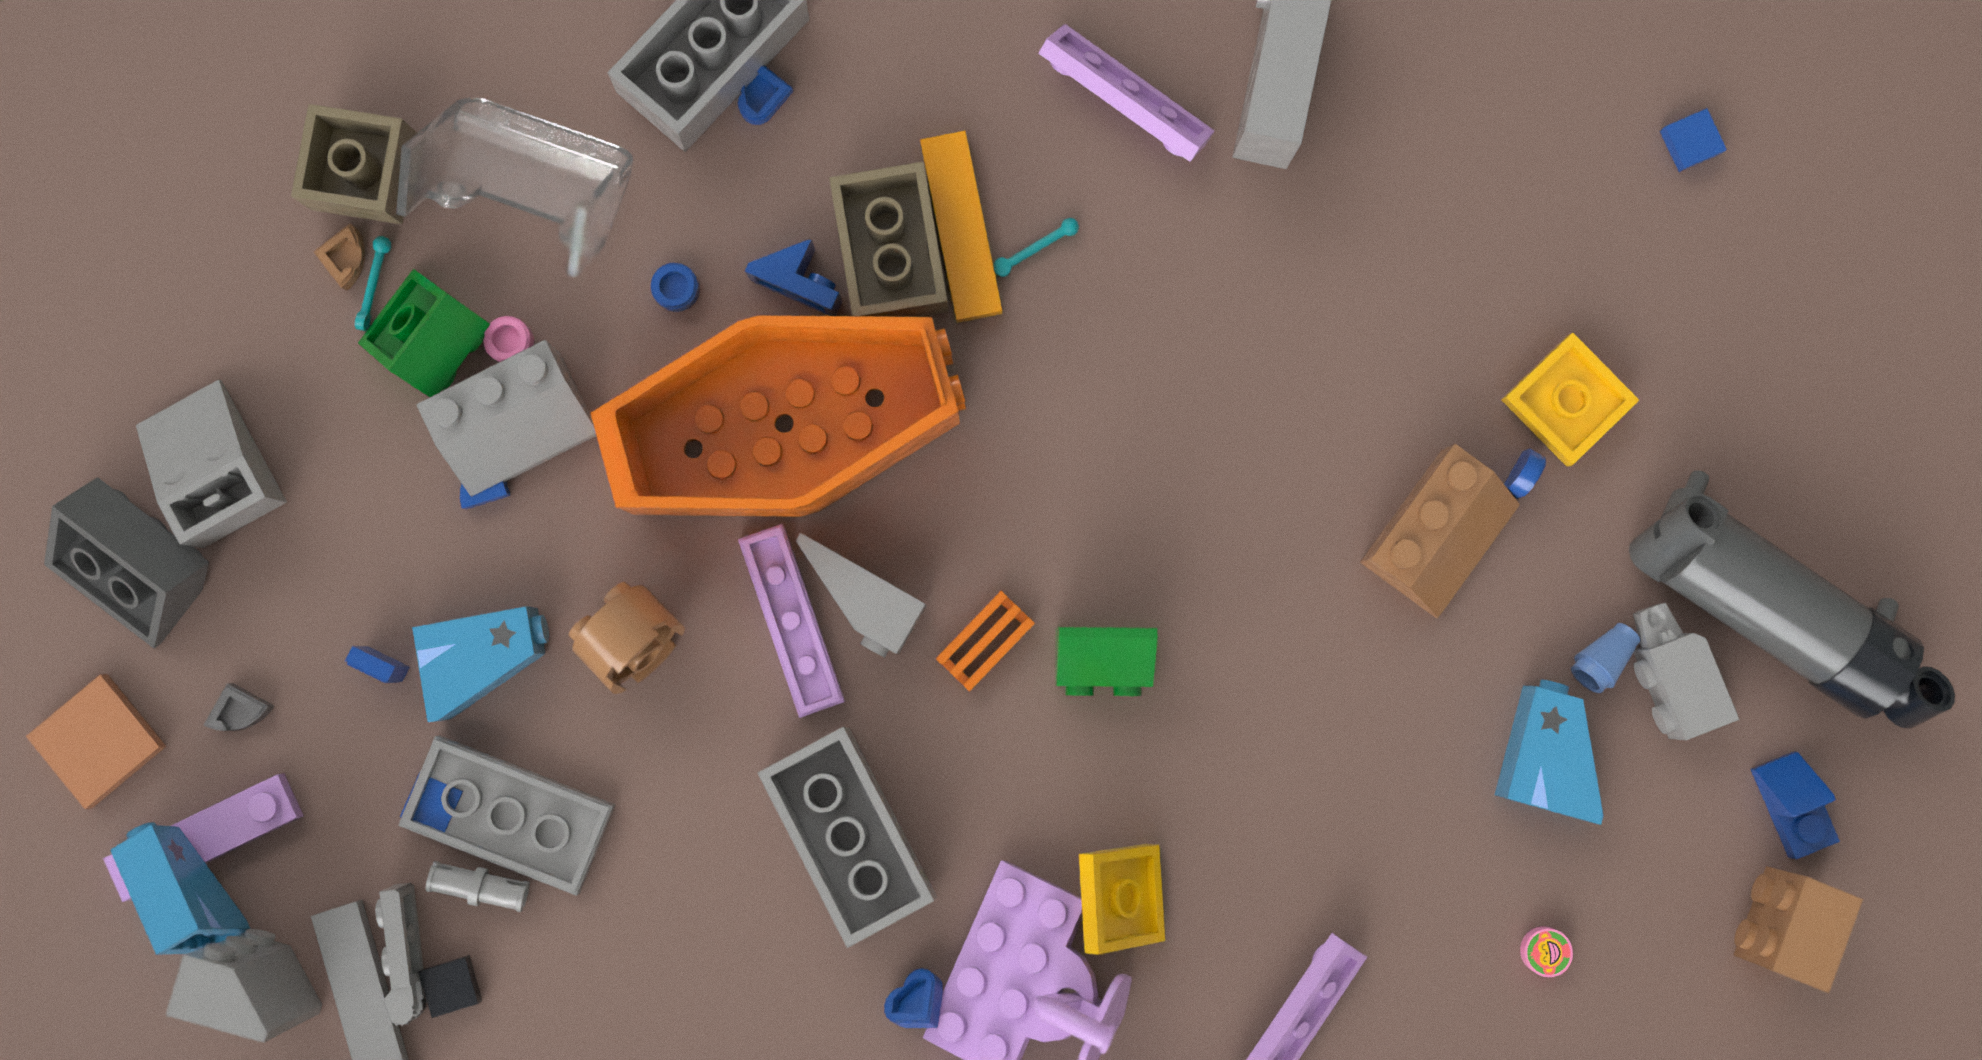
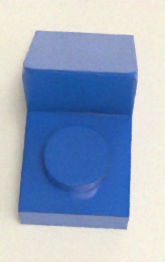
(785, 272)
(1796, 804)

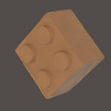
(1797, 927)

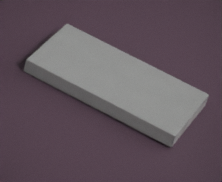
(512, 815)

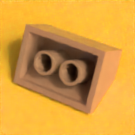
(1442, 529)

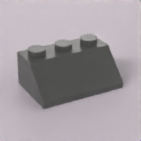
(123, 560)

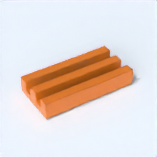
(1013, 612)

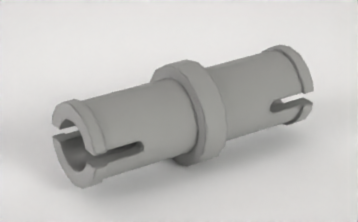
(477, 886)

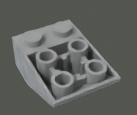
(206, 467)

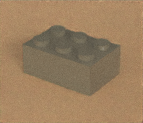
(889, 242)

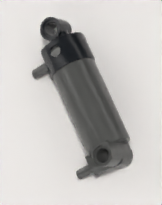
(1790, 610)

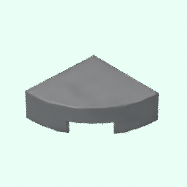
(237, 710)

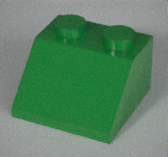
(424, 335)
(1105, 658)

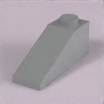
(868, 602)

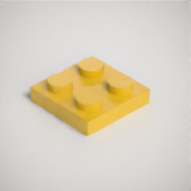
(1570, 400)
(1121, 898)

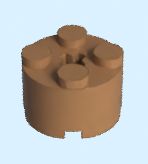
(625, 636)

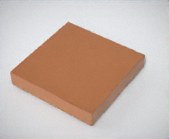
(96, 741)

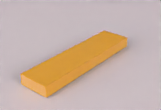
(961, 226)

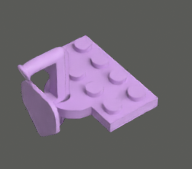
(1015, 977)

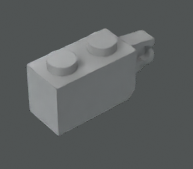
(1680, 676)

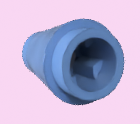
(1604, 659)

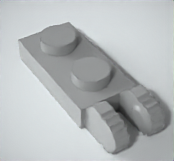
(403, 954)

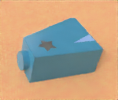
(474, 656)
(1551, 755)
(175, 891)

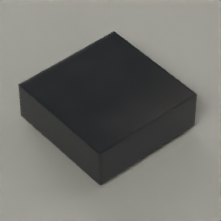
(450, 986)

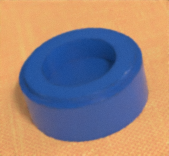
(675, 287)

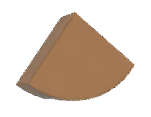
(343, 256)

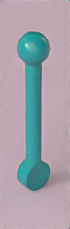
(1003, 266)
(363, 318)

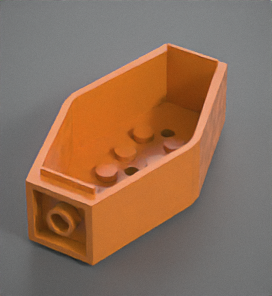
(746, 379)

